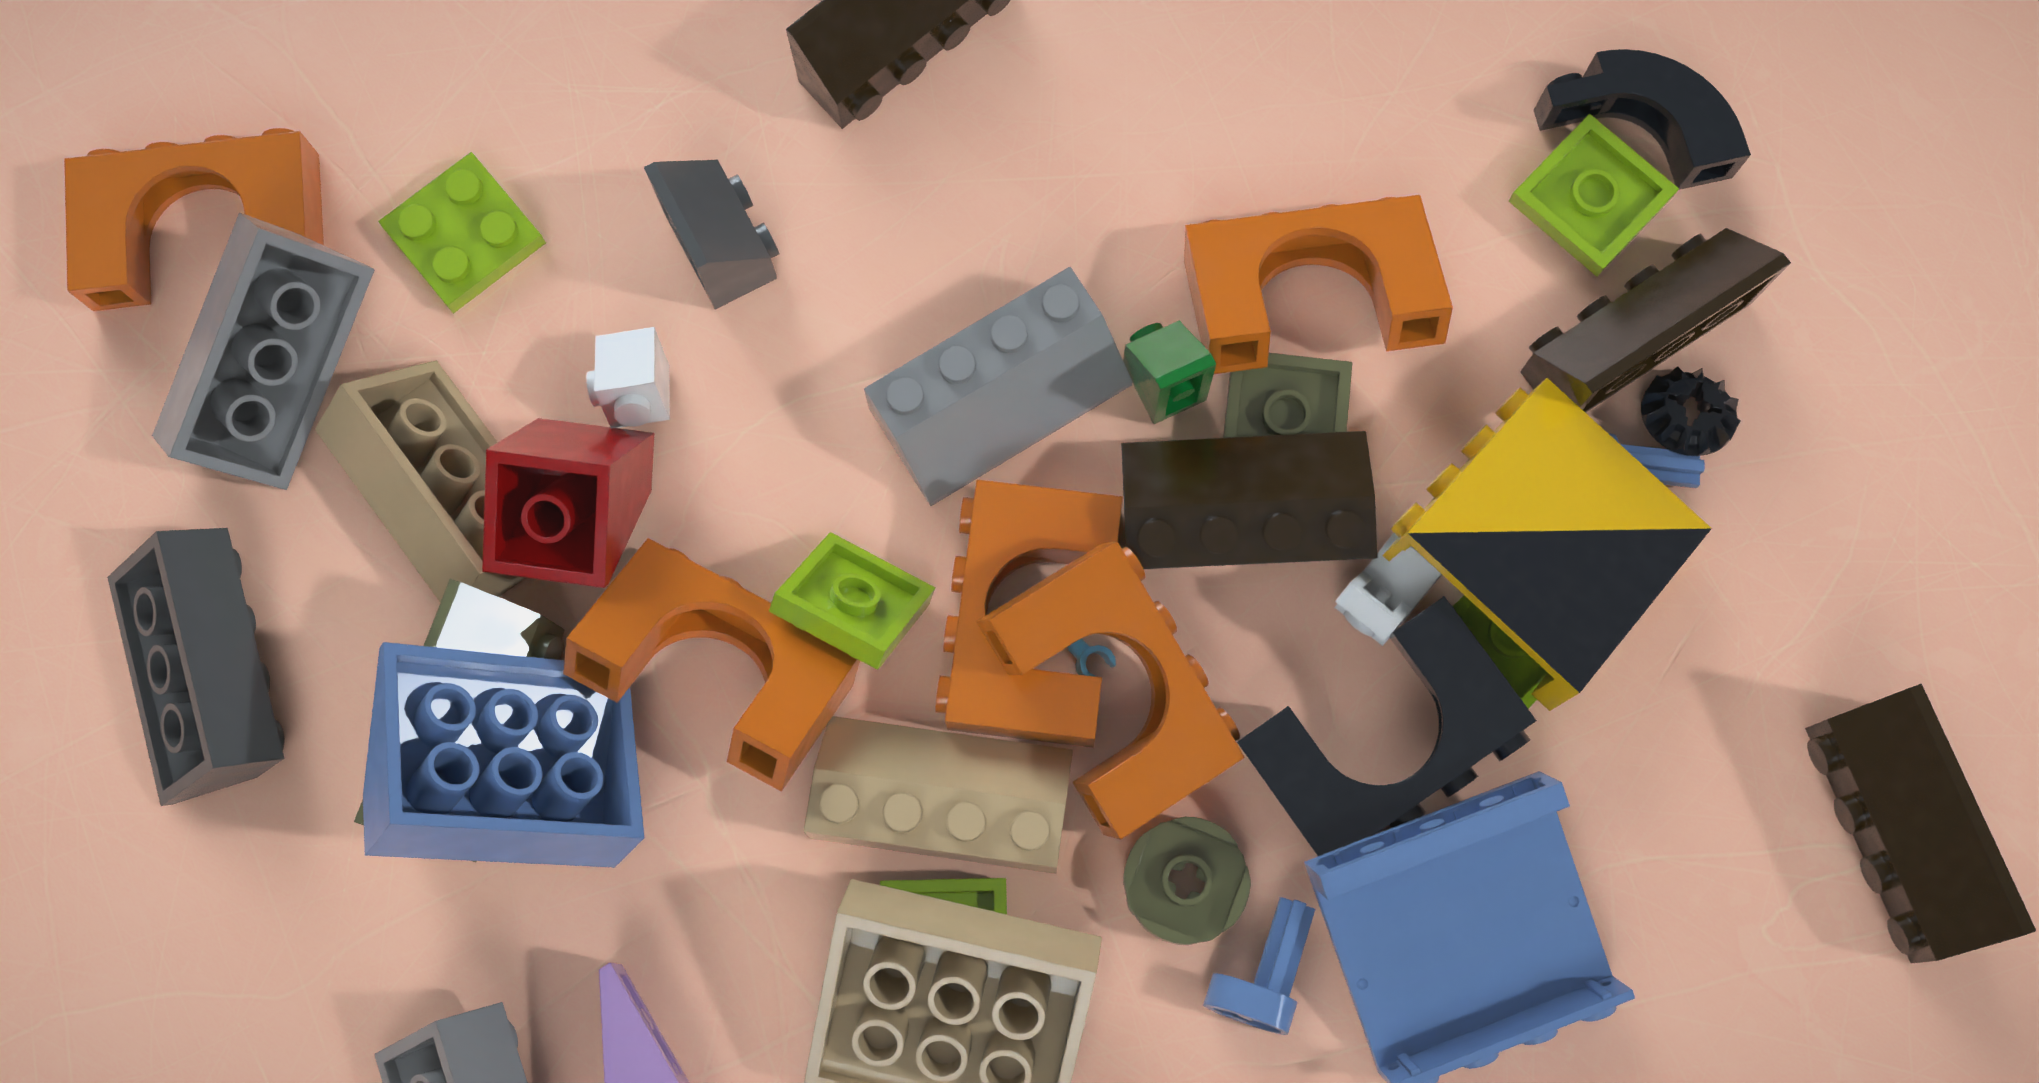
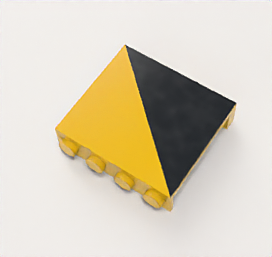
(1553, 535)

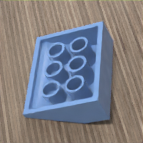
(497, 762)

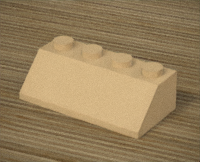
(420, 467)
(939, 794)

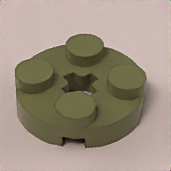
(1218, 865)

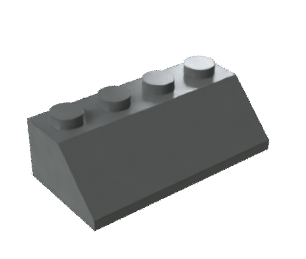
(195, 664)

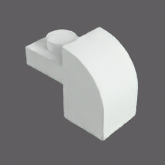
(1386, 592)

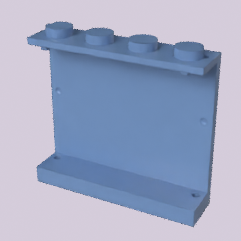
(1465, 932)

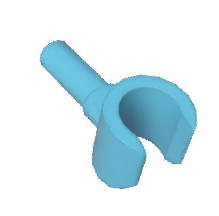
(1082, 650)

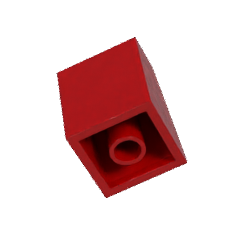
(564, 500)

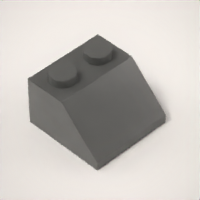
(714, 227)

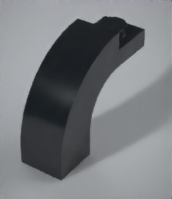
(1662, 97)

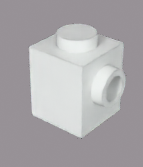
(630, 378)

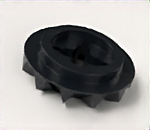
(1667, 419)

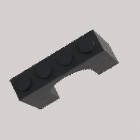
(1475, 717)

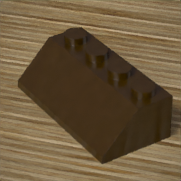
(863, 49)
(1655, 317)
(1249, 500)
(1917, 828)

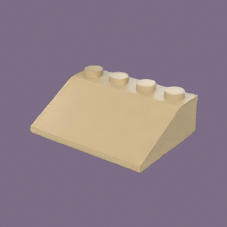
(948, 994)

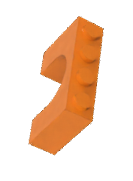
(121, 195)
(1375, 241)
(1007, 531)
(671, 599)
(1184, 733)

